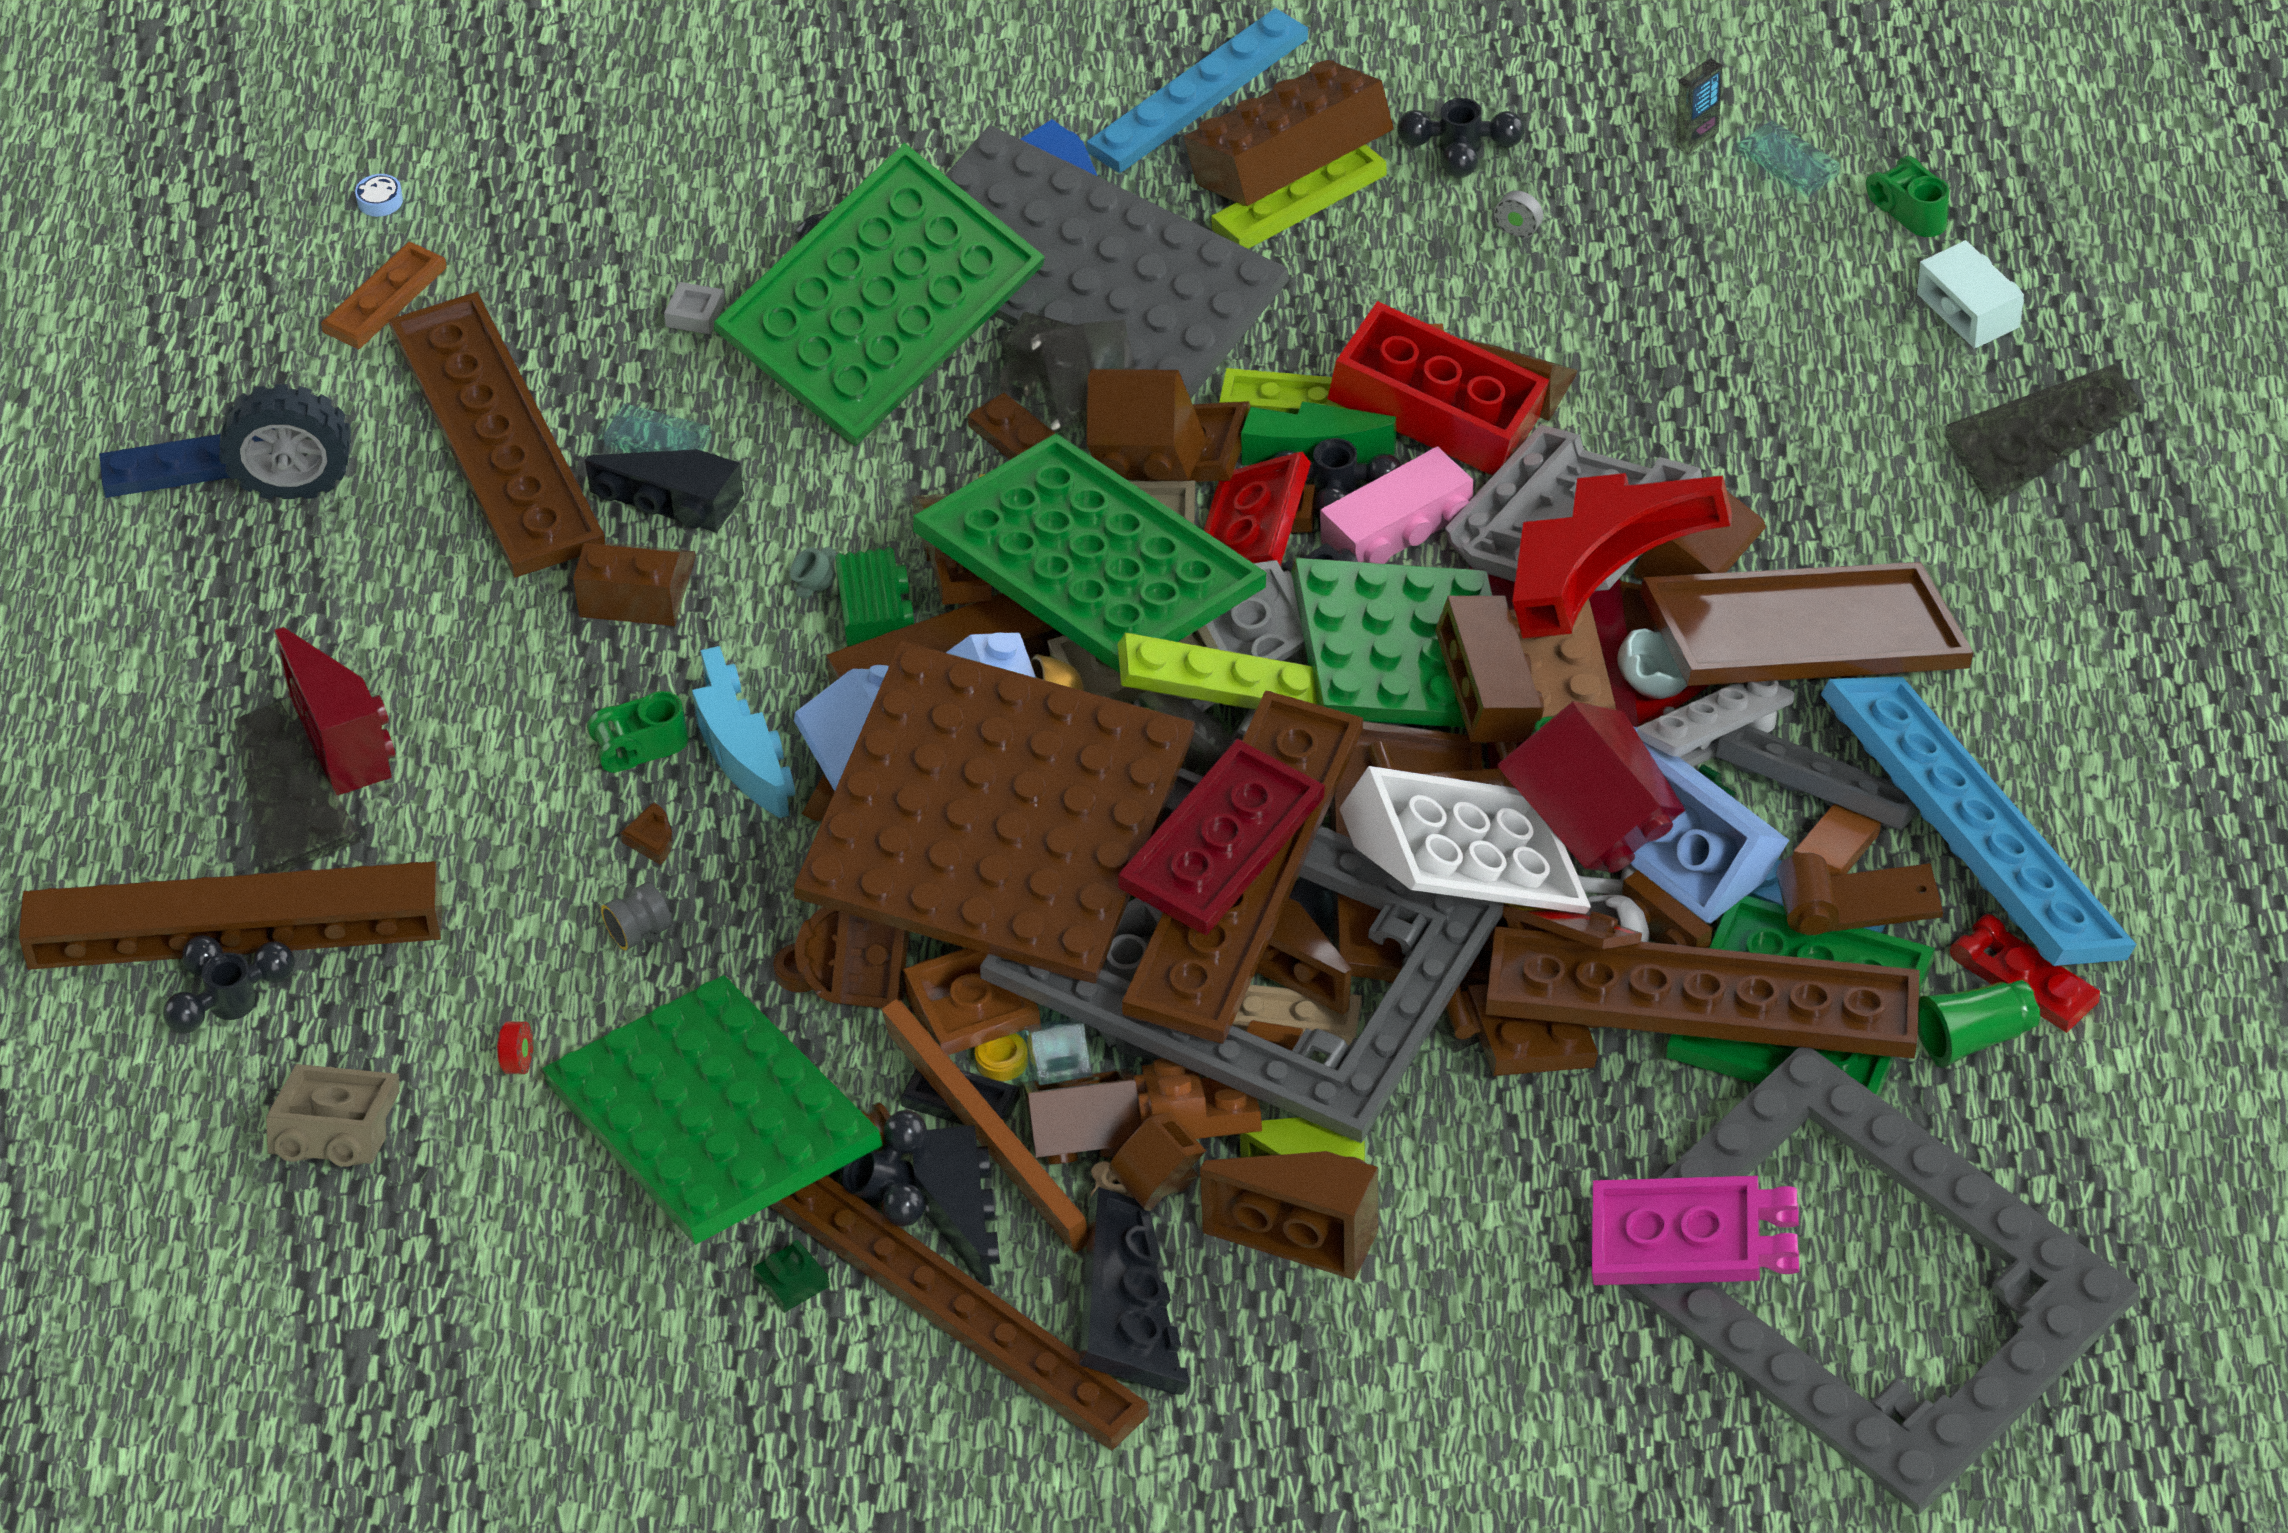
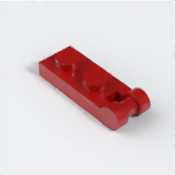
(2057, 991)

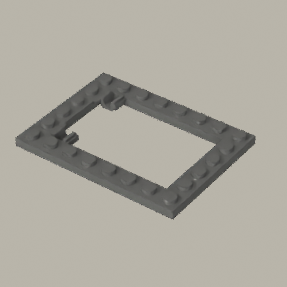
(1355, 1079)
(1936, 1441)

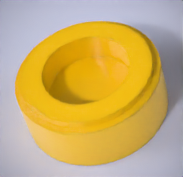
(1002, 1058)

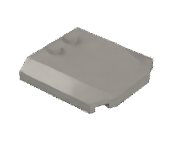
(1536, 486)

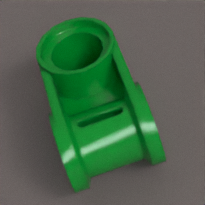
(1911, 196)
(643, 731)

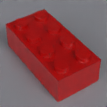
(1438, 388)

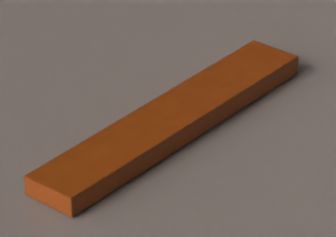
(989, 1127)

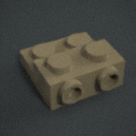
(331, 1114)

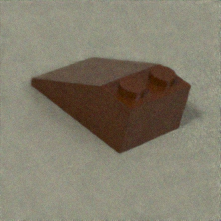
(1295, 1207)

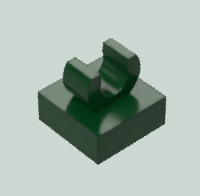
(791, 1276)

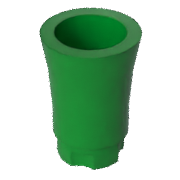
(1975, 1019)

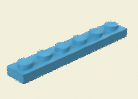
(1197, 90)

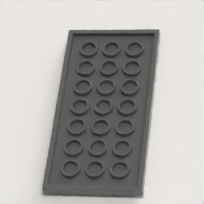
(1119, 258)

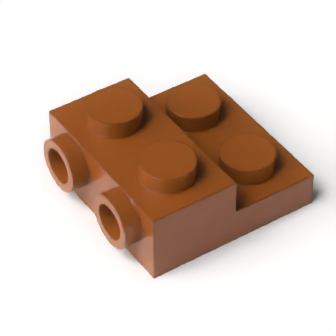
(961, 1006)
(1200, 1105)

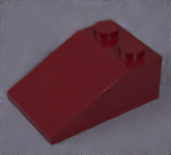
(336, 715)

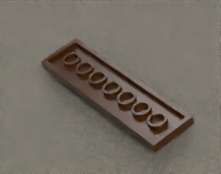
(496, 434)
(1199, 979)
(1705, 993)

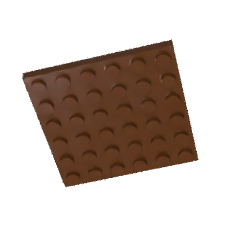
(994, 811)

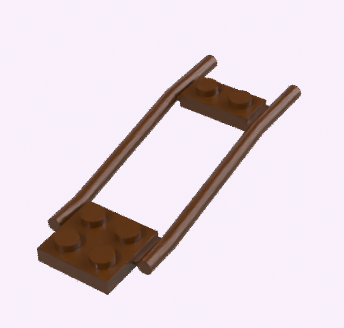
(1508, 1042)

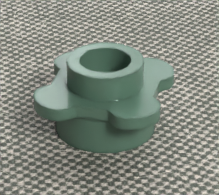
(813, 570)

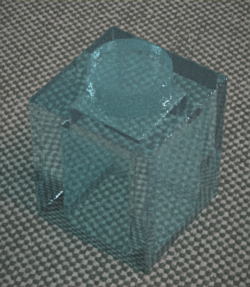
(1058, 1051)

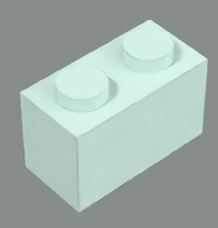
(1970, 294)

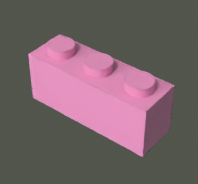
(1397, 508)

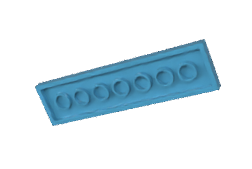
(1978, 821)

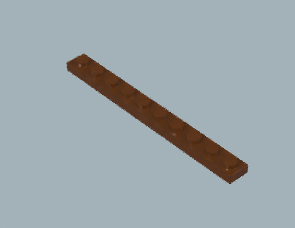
(965, 1310)

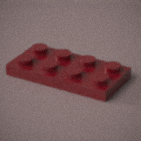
(1221, 836)

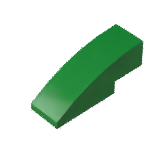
(1274, 431)

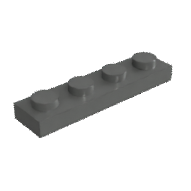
(1817, 774)

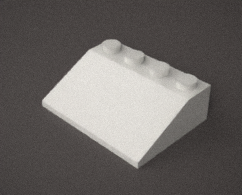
(1461, 840)

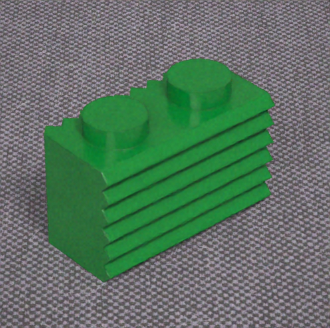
(871, 594)

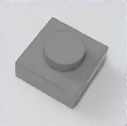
(694, 308)

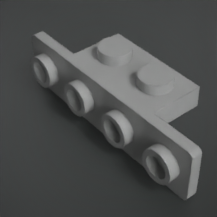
(1697, 727)

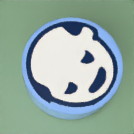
(379, 195)

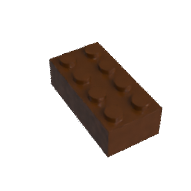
(1288, 132)

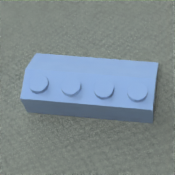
(836, 718)
(1714, 848)

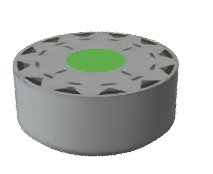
(1518, 214)

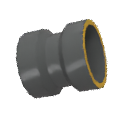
(636, 916)

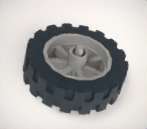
(294, 417)

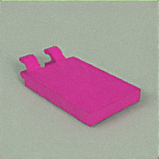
(1690, 1230)

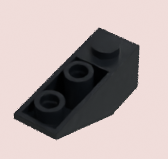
(675, 484)
(949, 1177)

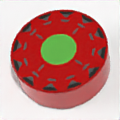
(515, 1047)

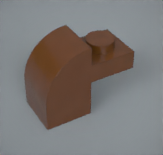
(1157, 1160)

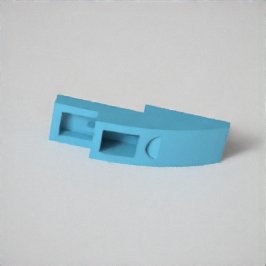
(741, 739)

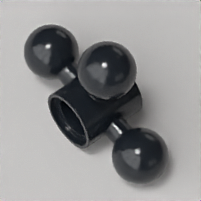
(1460, 132)
(1337, 470)
(226, 981)
(886, 1175)

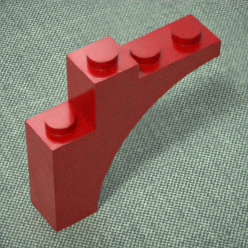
(1610, 525)

